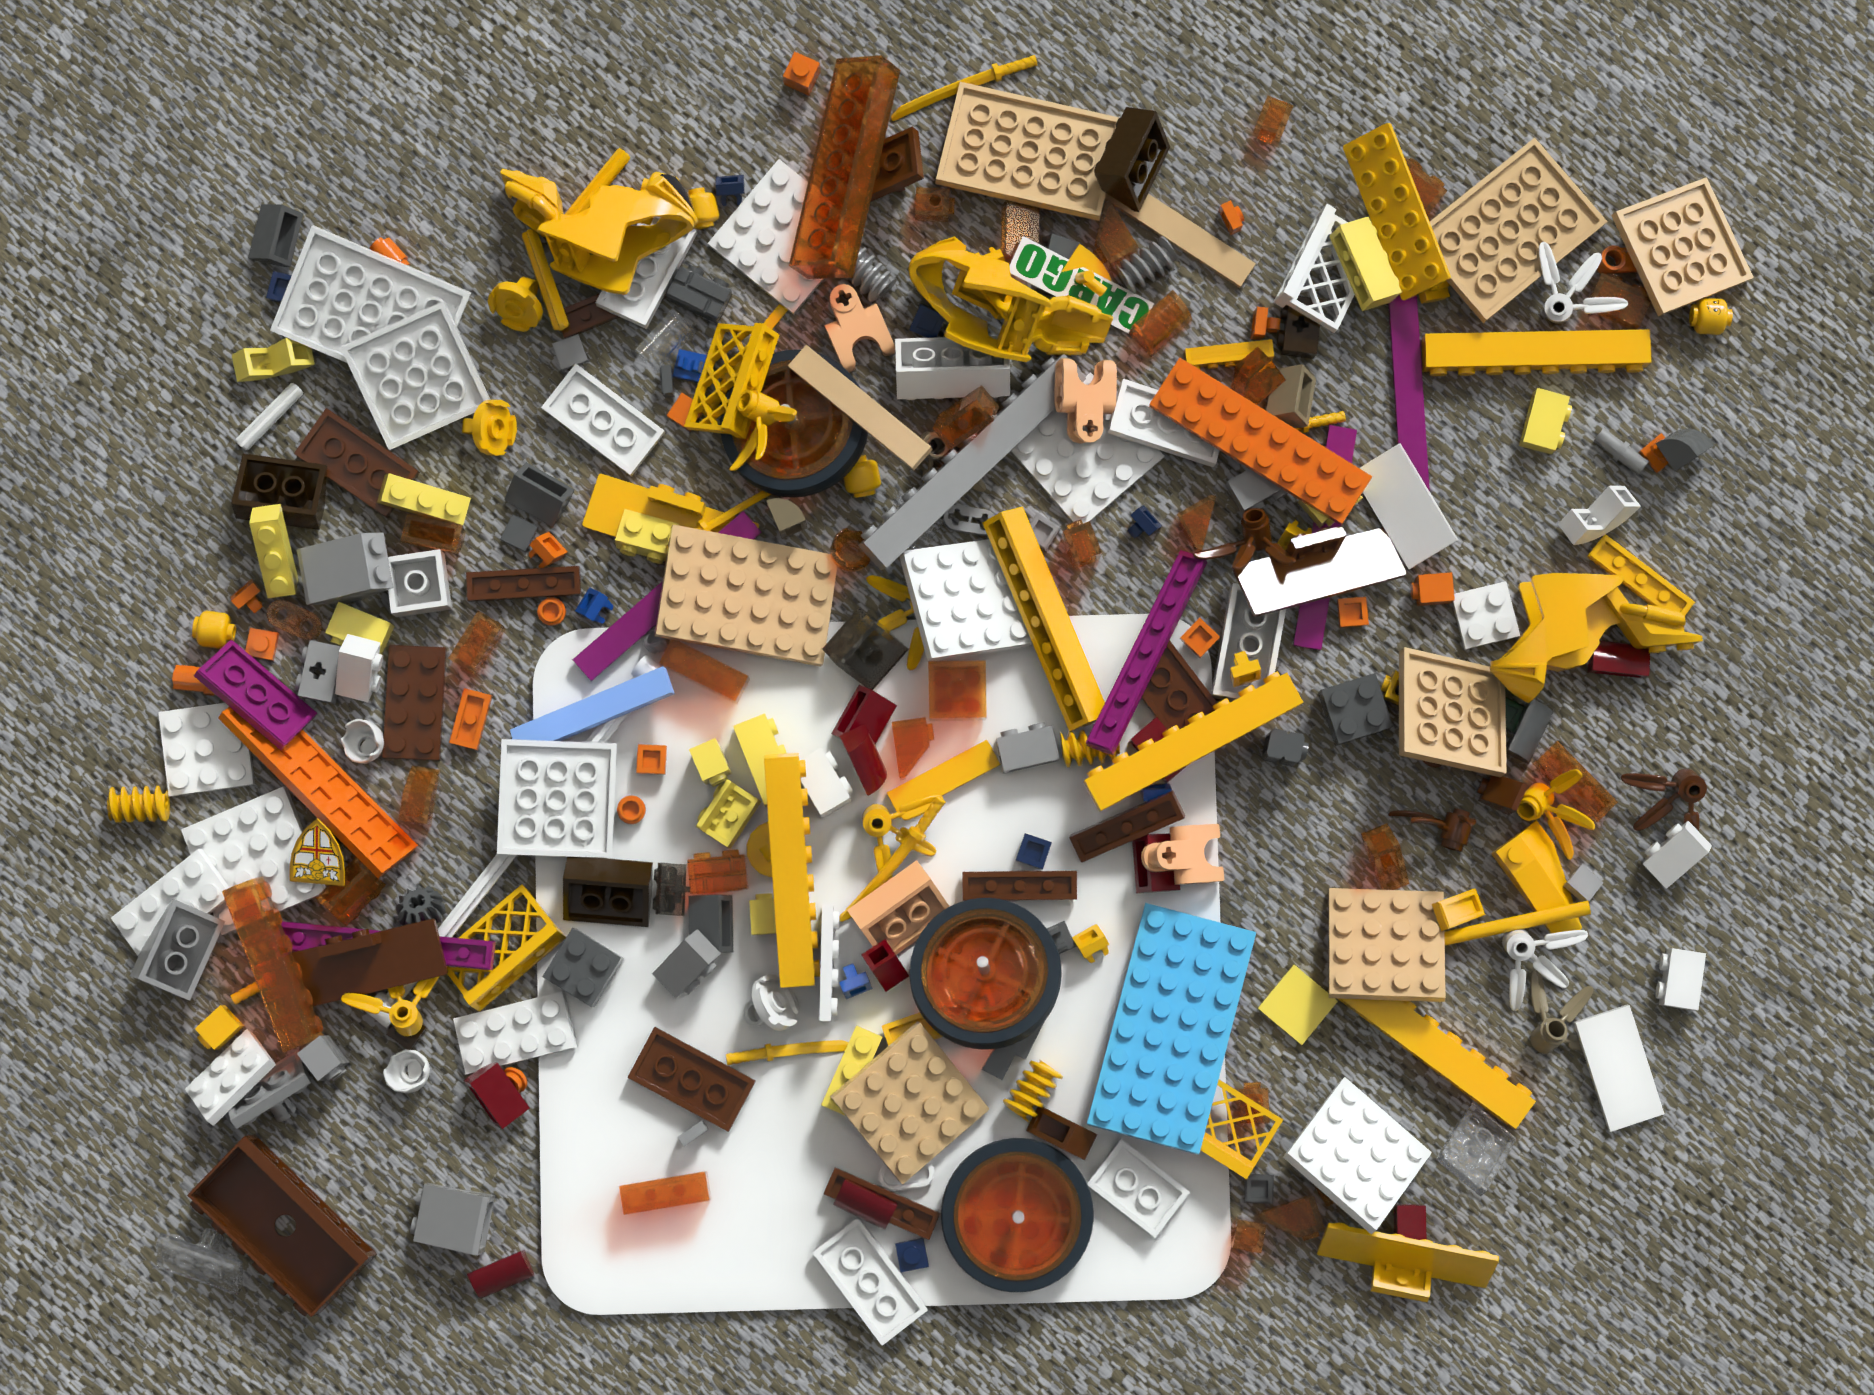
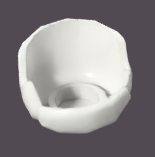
(355, 733)
(417, 1069)

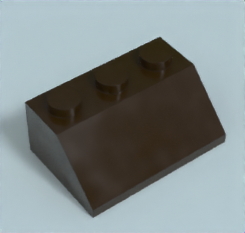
(1132, 157)
(273, 481)
(607, 891)

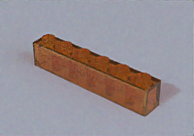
(273, 963)

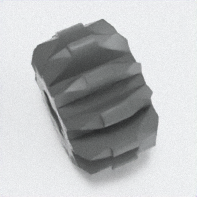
(420, 906)

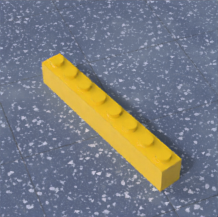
(1536, 351)
(1045, 617)
(1193, 741)
(789, 870)
(1447, 1057)

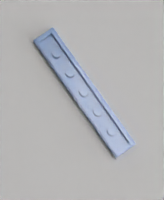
(598, 708)

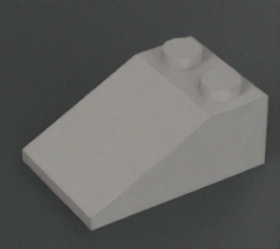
(178, 949)

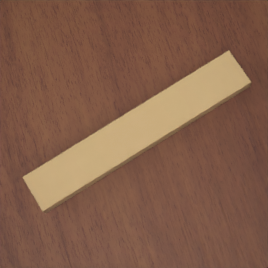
(1190, 239)
(860, 407)

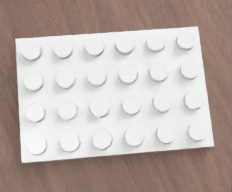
(352, 291)

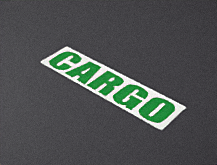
(1044, 267)

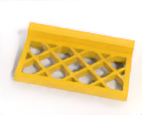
(751, 376)
(519, 961)
(1223, 1153)

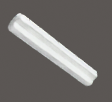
(269, 416)

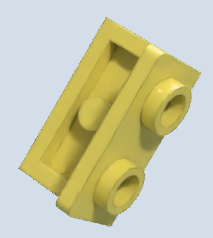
(643, 536)
(727, 813)

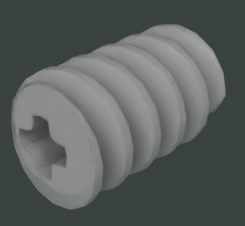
(1147, 264)
(870, 278)

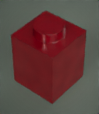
(885, 965)
(1410, 1221)

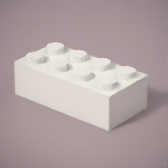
(947, 370)
(1244, 632)

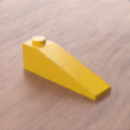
(1537, 873)

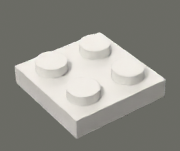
(1485, 615)

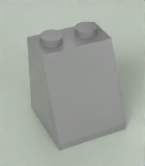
(345, 569)
(453, 1218)

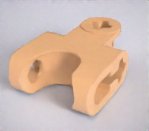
(855, 324)
(1085, 402)
(1184, 855)

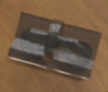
(670, 889)

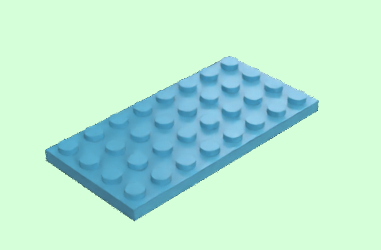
(1171, 1029)

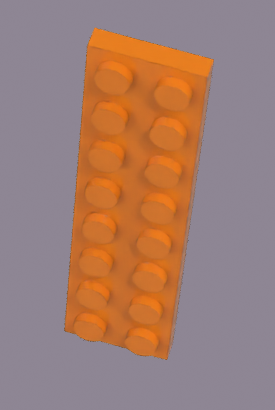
(1260, 441)
(328, 795)

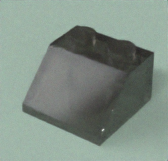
(865, 649)

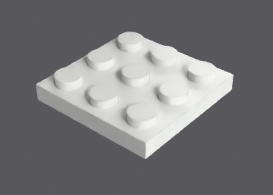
(202, 752)

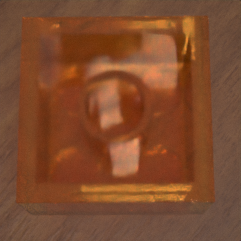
(957, 690)

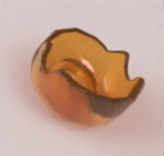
(844, 555)

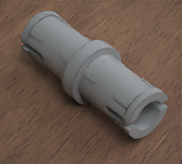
(1621, 451)

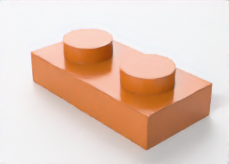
(470, 719)

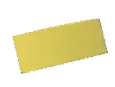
(279, 359)

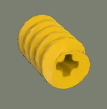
(1078, 749)
(138, 805)
(1032, 1089)

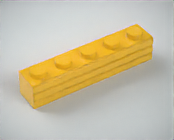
(1225, 354)

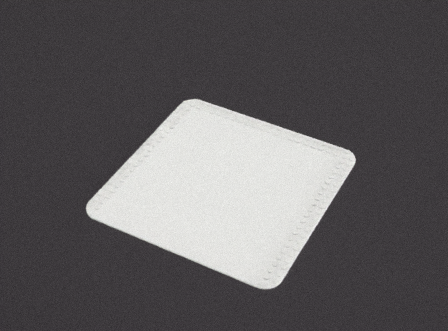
(772, 1167)

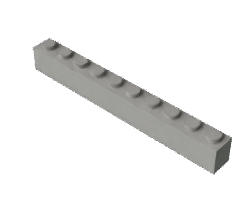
(962, 468)

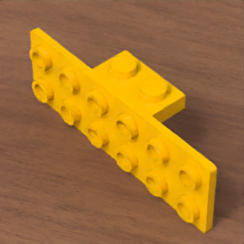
(1396, 210)
(614, 495)
(1405, 1264)

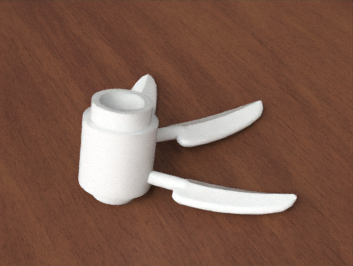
(1577, 283)
(1541, 964)

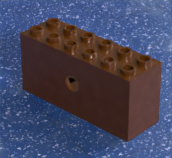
(246, 1199)

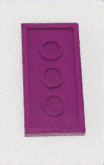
(255, 694)

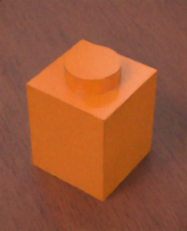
(801, 73)
(1433, 589)

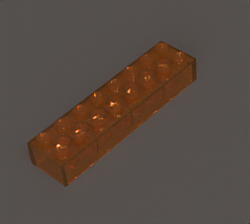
(844, 167)

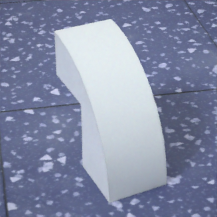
(1604, 515)

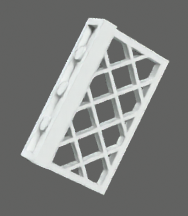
(1304, 263)

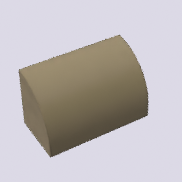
(1294, 397)
(786, 516)

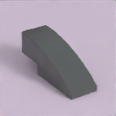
(1001, 1058)

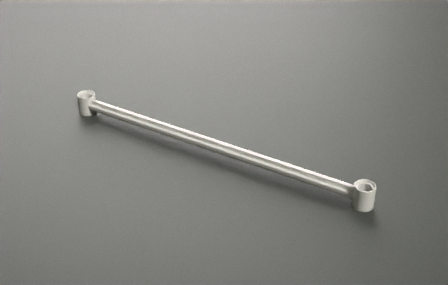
(501, 861)

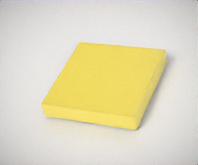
(1297, 1004)

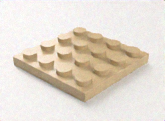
(1682, 246)
(1451, 713)
(1385, 945)
(909, 1102)

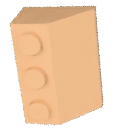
(899, 908)

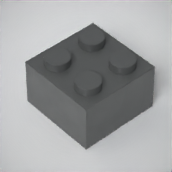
(1355, 709)
(583, 967)

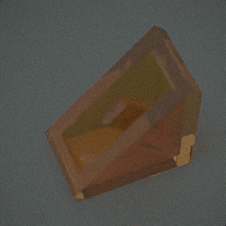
(1195, 521)

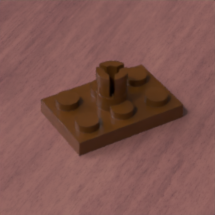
(899, 163)

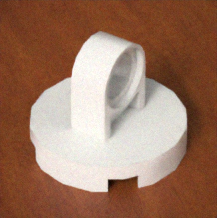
(773, 1004)

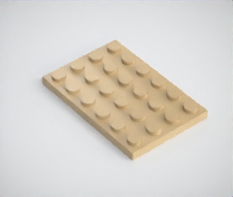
(1025, 150)
(1497, 227)
(746, 595)

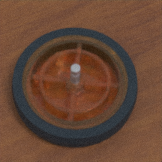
(803, 453)
(985, 973)
(1017, 1215)

